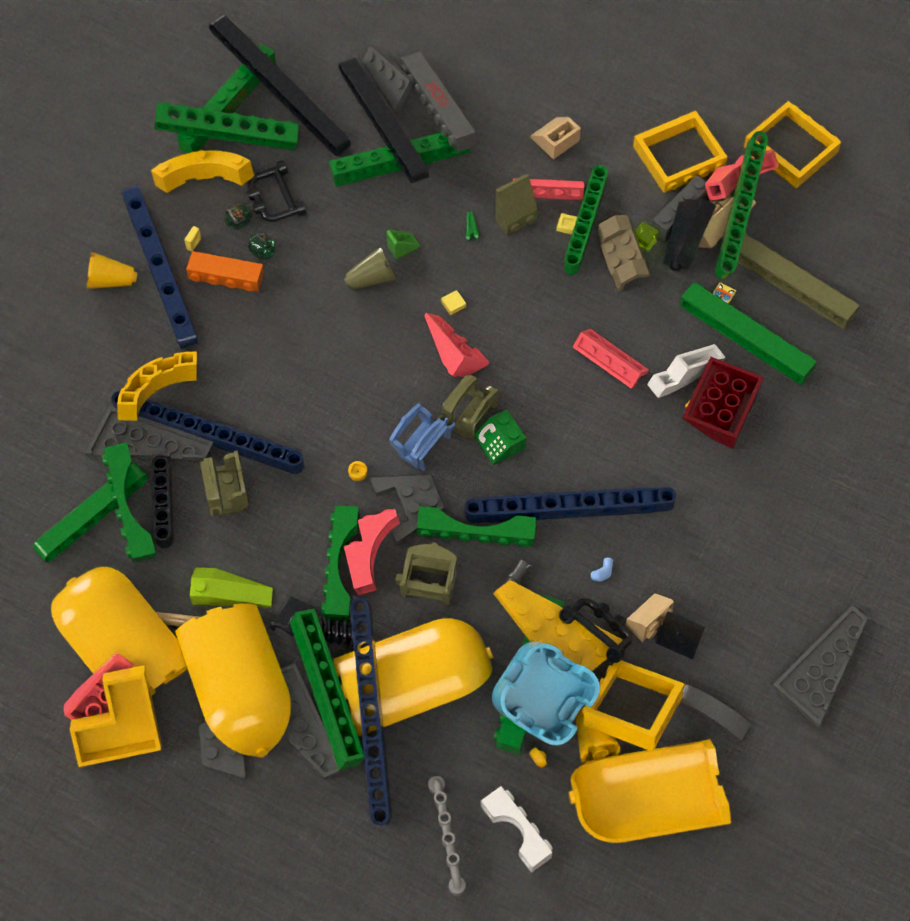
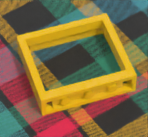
(670, 129)
(787, 170)
(624, 730)

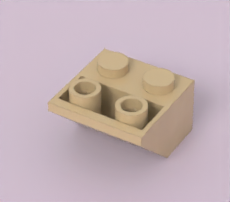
(557, 136)
(649, 617)

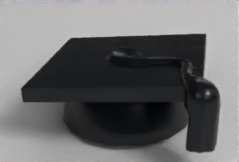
(291, 607)

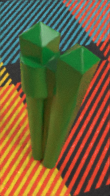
(471, 228)

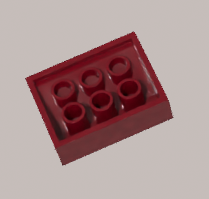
(722, 401)

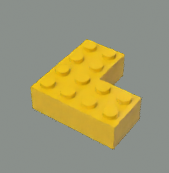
(126, 729)

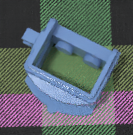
(422, 439)

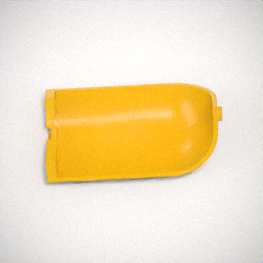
(108, 615)
(419, 670)
(237, 678)
(650, 793)

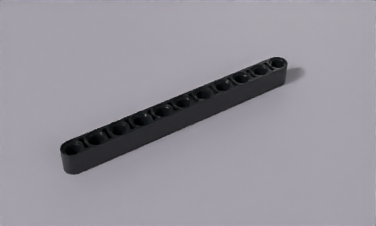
(279, 85)
(384, 121)

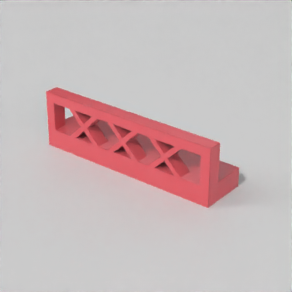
(557, 189)
(610, 357)

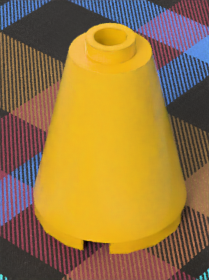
(109, 273)
(594, 743)

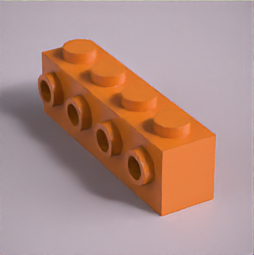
(225, 271)

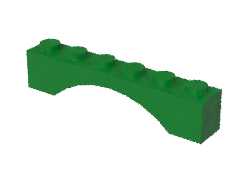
(434, 522)
(344, 529)
(139, 540)

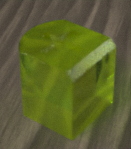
(646, 235)

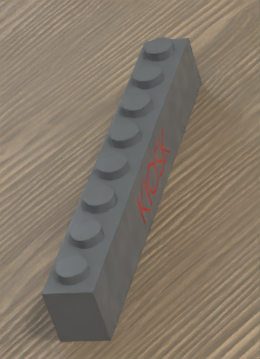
(439, 102)

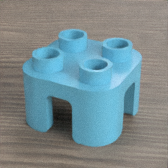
(544, 692)

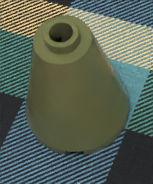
(370, 271)

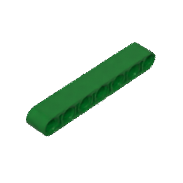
(588, 210)
(85, 516)

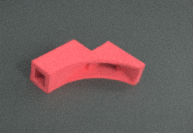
(726, 177)
(363, 554)

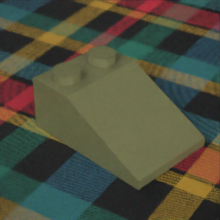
(515, 205)

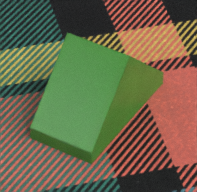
(401, 243)

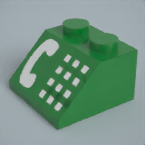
(500, 437)

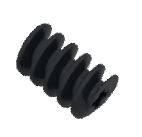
(337, 632)

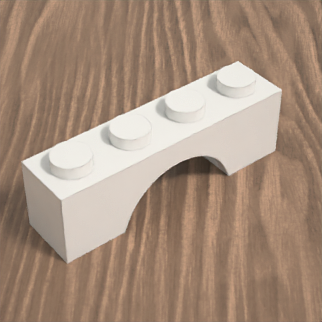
(499, 808)

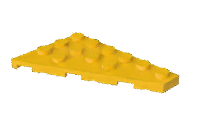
(541, 623)

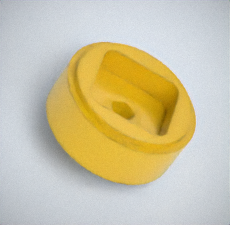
(357, 471)
(538, 757)

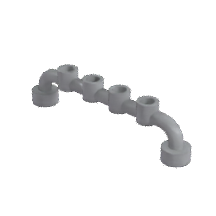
(457, 884)

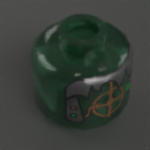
(238, 216)
(261, 246)

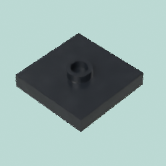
(680, 635)

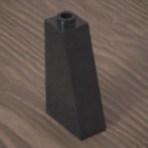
(687, 232)

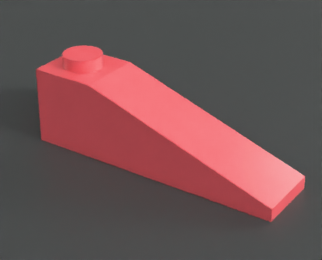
(453, 350)
(90, 696)

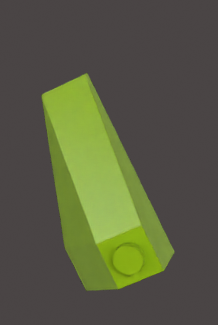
(223, 588)

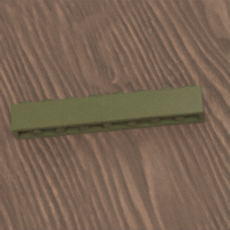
(796, 282)

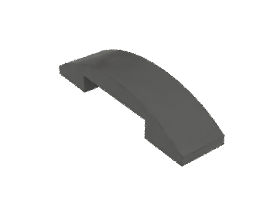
(715, 711)

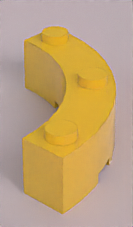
(202, 166)
(152, 378)

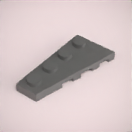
(389, 77)

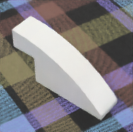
(683, 370)

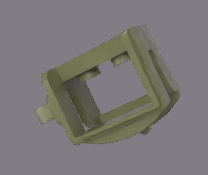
(474, 411)
(232, 497)
(431, 560)

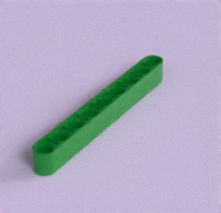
(737, 211)

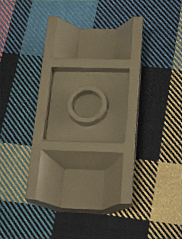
(621, 250)

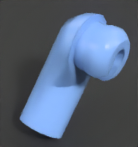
(604, 572)

